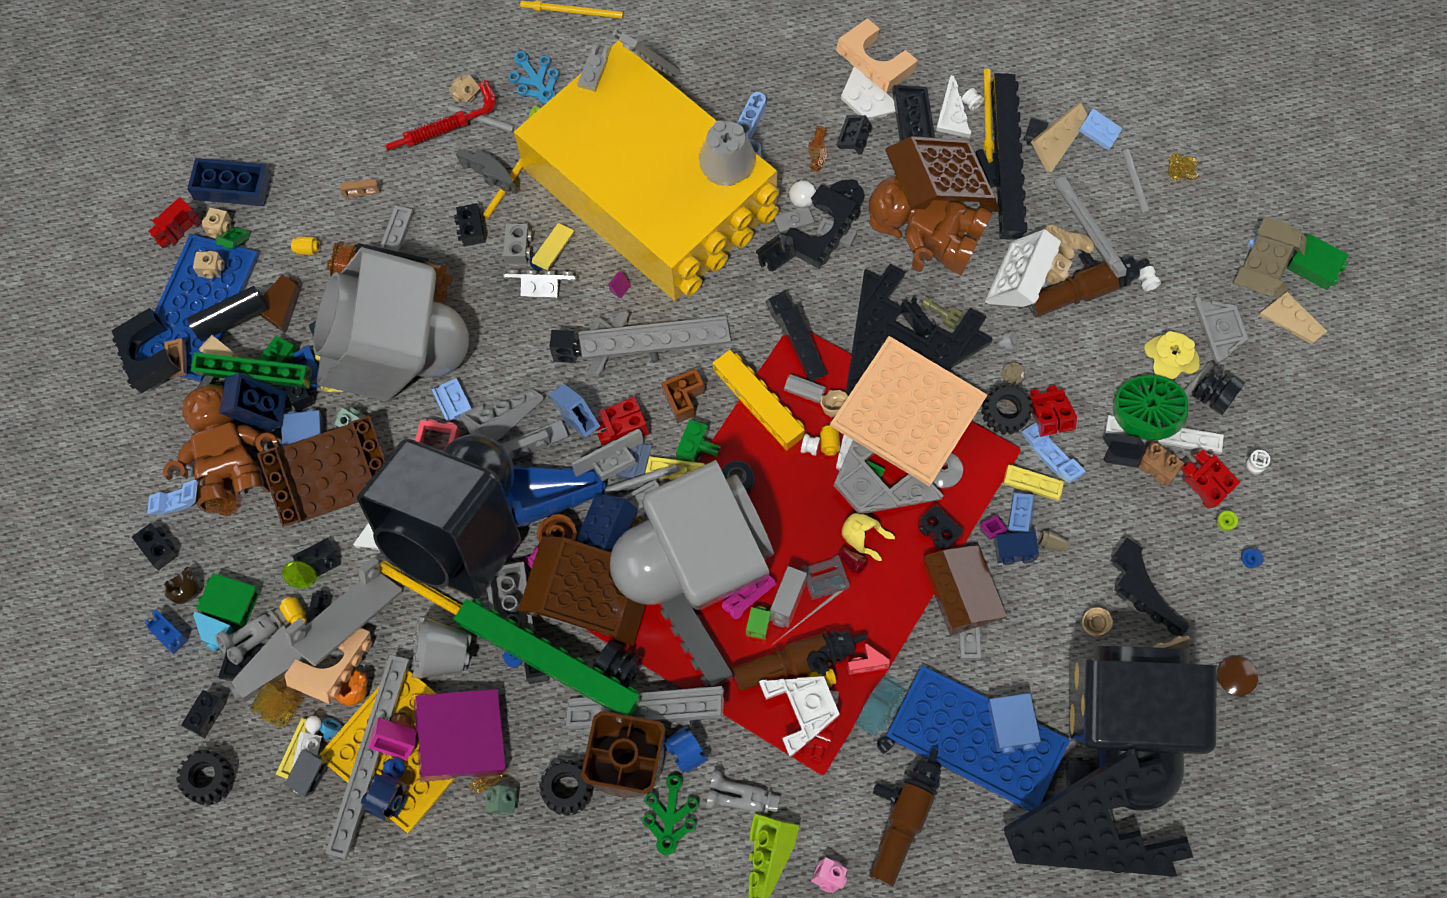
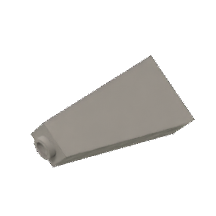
(265, 667)

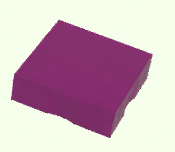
(459, 735)

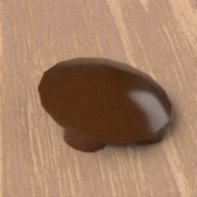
(1237, 676)

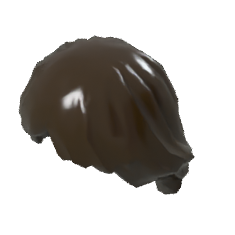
(182, 587)

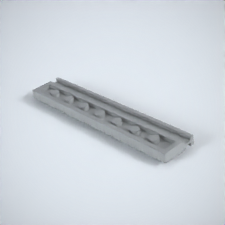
(646, 54)
(654, 337)
(656, 706)

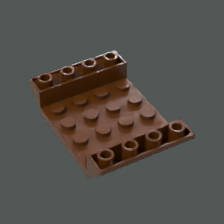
(940, 171)
(322, 471)
(577, 587)

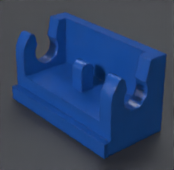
(307, 357)
(166, 632)

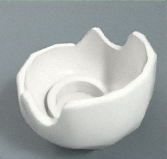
(801, 194)

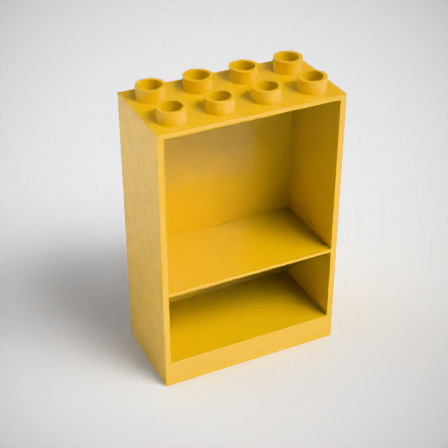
(634, 173)

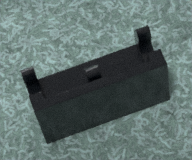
(776, 252)
(917, 318)

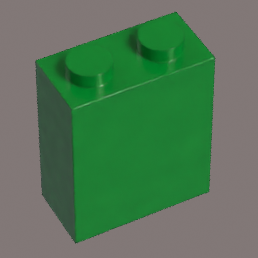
(1319, 263)
(228, 600)

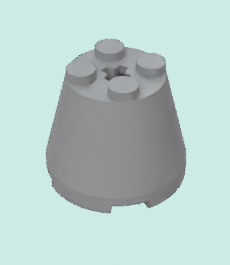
(726, 154)
(439, 649)

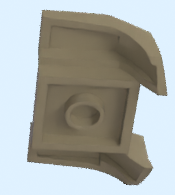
(1270, 257)

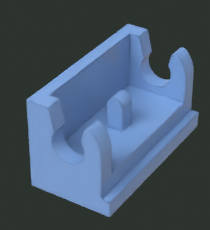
(1022, 513)

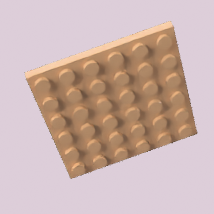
(908, 411)

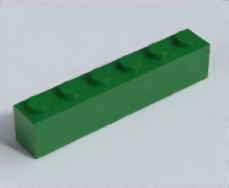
(261, 370)

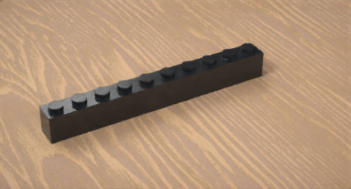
(1007, 156)

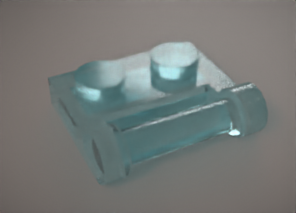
(828, 582)

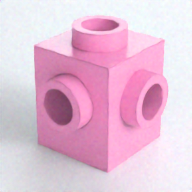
(829, 875)

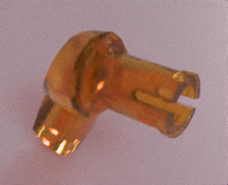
(817, 149)

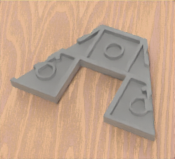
(868, 492)

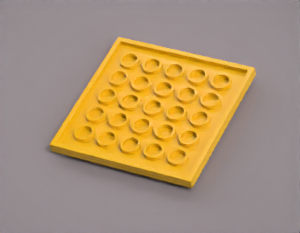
(346, 744)

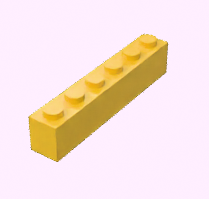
(758, 399)

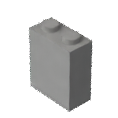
(788, 597)

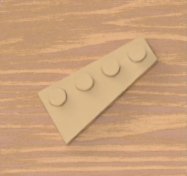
(1058, 137)

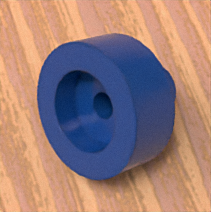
(1252, 558)
(511, 661)
(394, 767)

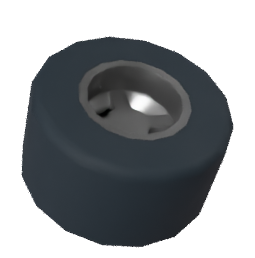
(743, 472)

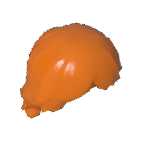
(354, 689)

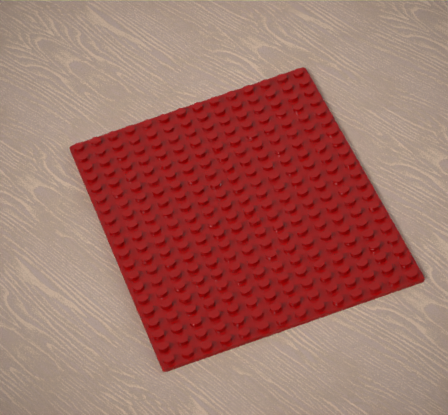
(804, 526)

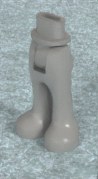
(260, 628)
(751, 797)

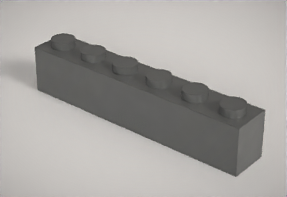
(696, 642)

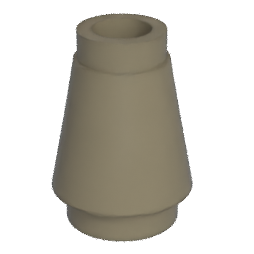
(1052, 541)

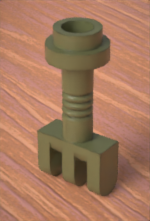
(927, 303)

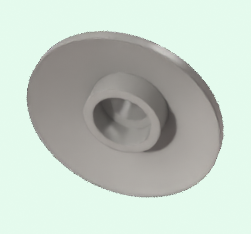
(951, 475)

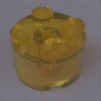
(274, 706)

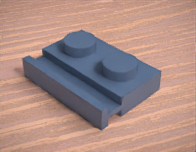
(641, 455)

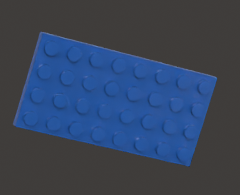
(190, 294)
(959, 726)

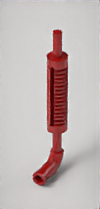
(449, 123)

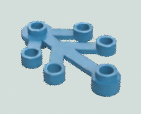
(535, 79)

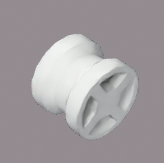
(972, 99)
(810, 444)

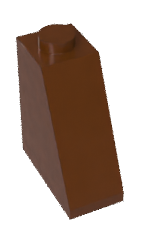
(281, 302)

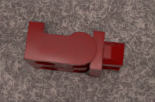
(173, 223)
(1052, 411)
(620, 421)
(1209, 478)
(821, 742)

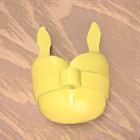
(854, 533)

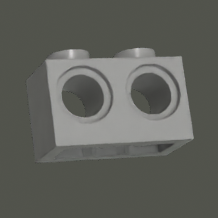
(514, 243)

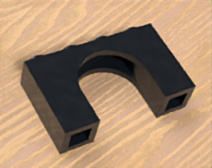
(817, 249)
(130, 338)

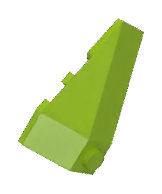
(773, 845)

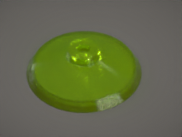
(298, 575)

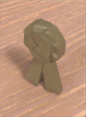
(1013, 374)

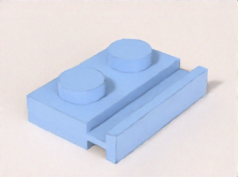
(1100, 129)
(451, 399)

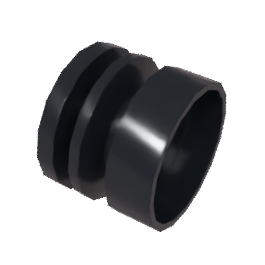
(1219, 389)
(618, 666)

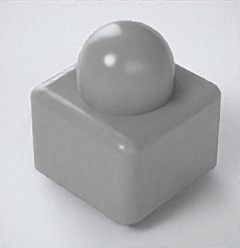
(384, 327)
(697, 542)

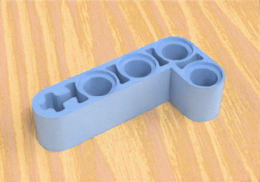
(750, 124)

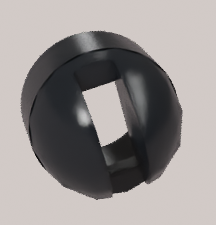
(884, 744)

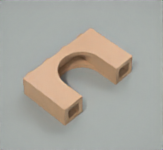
(882, 73)
(327, 682)

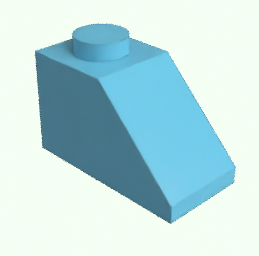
(209, 628)

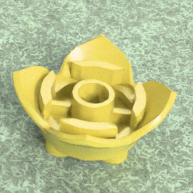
(1168, 364)

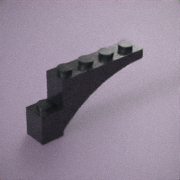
(796, 332)
(1139, 589)

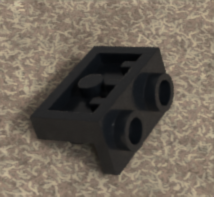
(854, 133)
(319, 557)

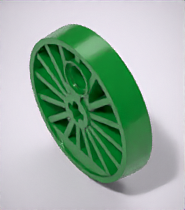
(1151, 407)

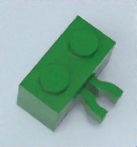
(279, 351)

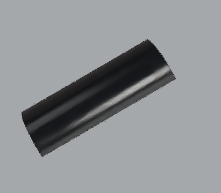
(227, 313)

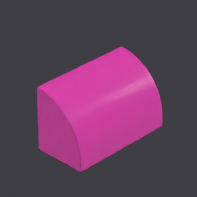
(392, 739)

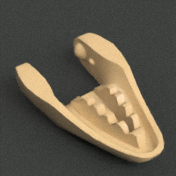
(1070, 241)

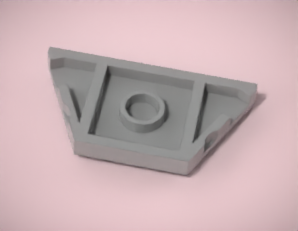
(1221, 327)

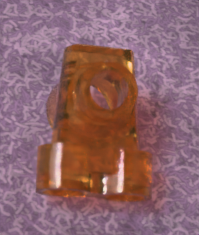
(221, 506)

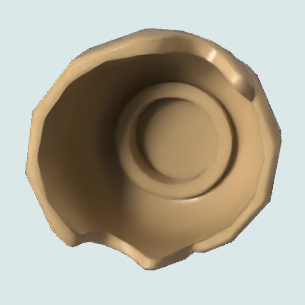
(833, 402)
(1099, 619)

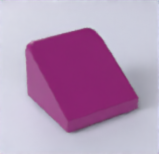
(619, 285)
(992, 527)

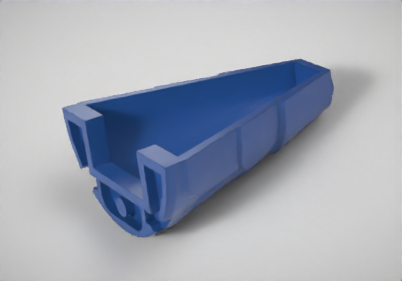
(549, 491)

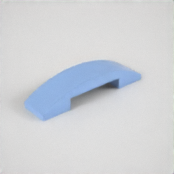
(1052, 455)
(174, 501)

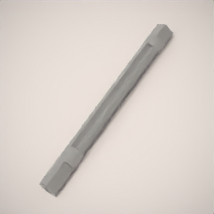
(1090, 227)

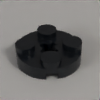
(850, 188)

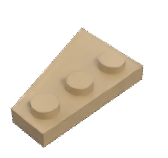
(1292, 316)

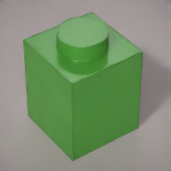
(758, 622)

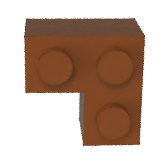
(679, 392)

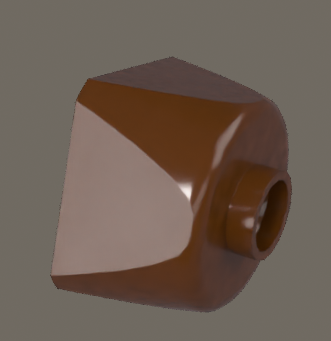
(618, 734)

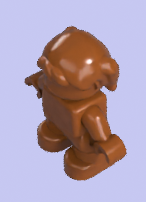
(930, 231)
(218, 448)

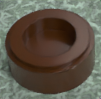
(402, 720)

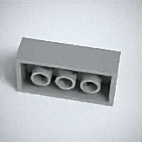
(506, 595)

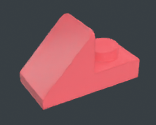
(873, 661)

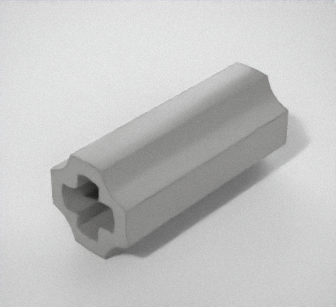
(804, 388)

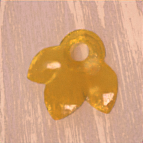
(1182, 167)
(481, 784)

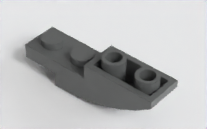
(489, 167)

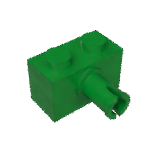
(694, 442)

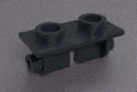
(318, 604)

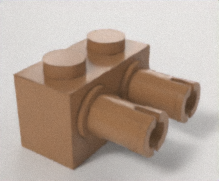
(1160, 464)

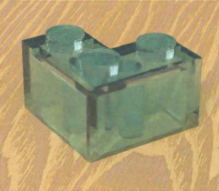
(880, 704)

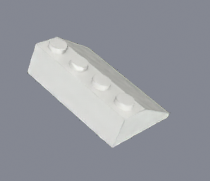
(1024, 270)

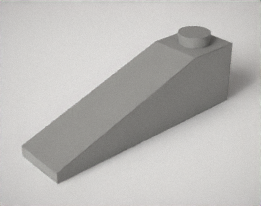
(502, 416)

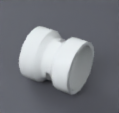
(1149, 279)
(1258, 466)

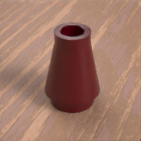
(853, 560)

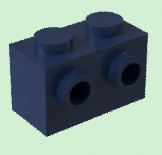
(1016, 548)

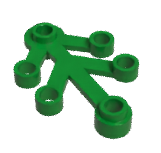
(669, 817)

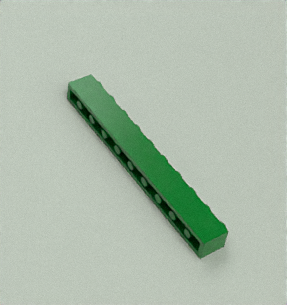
(547, 659)

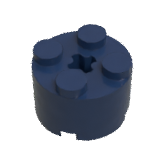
(385, 797)

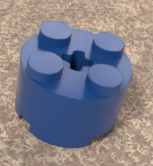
(686, 749)

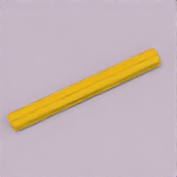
(420, 588)

